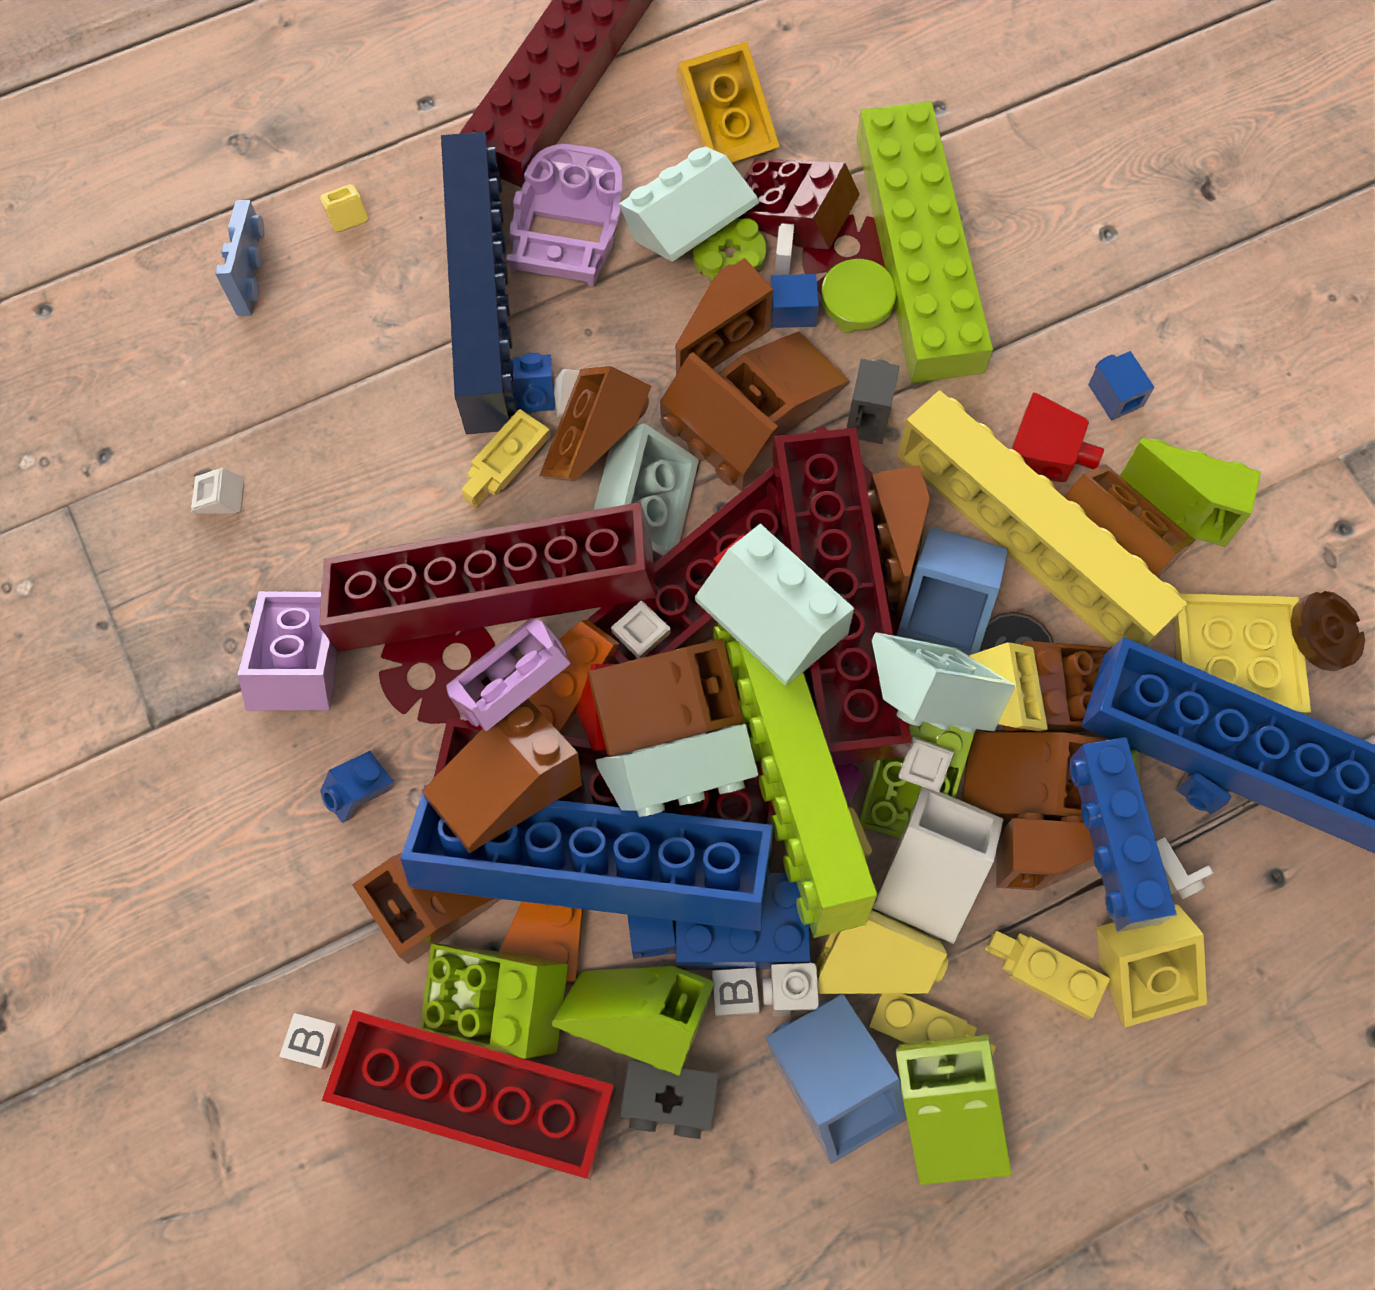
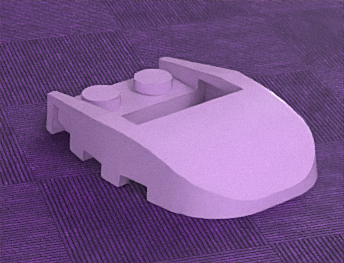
(569, 186)
(504, 696)

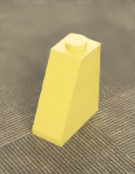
(1018, 666)
(880, 959)

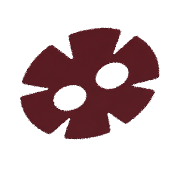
(823, 260)
(435, 703)

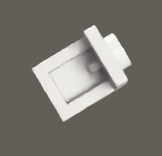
(1176, 876)
(791, 988)

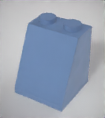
(953, 591)
(838, 1077)

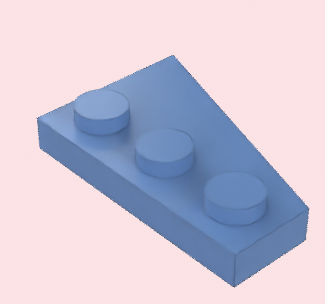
(242, 258)

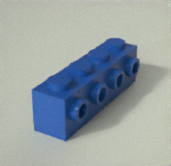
(1121, 835)

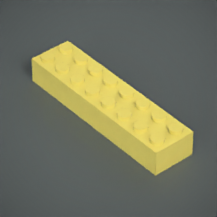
(1037, 524)

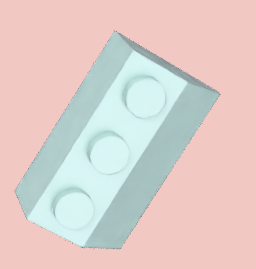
(687, 203)
(650, 471)
(774, 605)
(939, 684)
(680, 770)

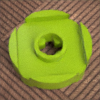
(738, 234)

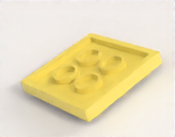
(1245, 644)

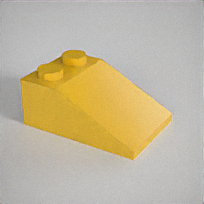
(727, 103)

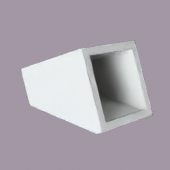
(939, 864)

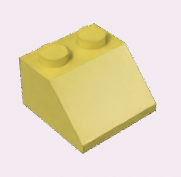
(1154, 968)

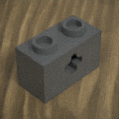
(872, 399)
(647, 1082)

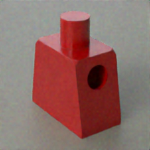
(1053, 440)

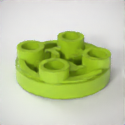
(858, 294)

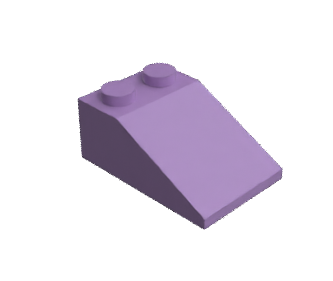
(287, 655)

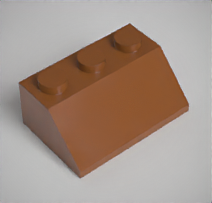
(718, 423)
(1130, 518)

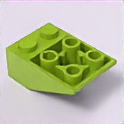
(1192, 489)
(892, 799)
(494, 999)
(638, 1012)
(953, 1109)

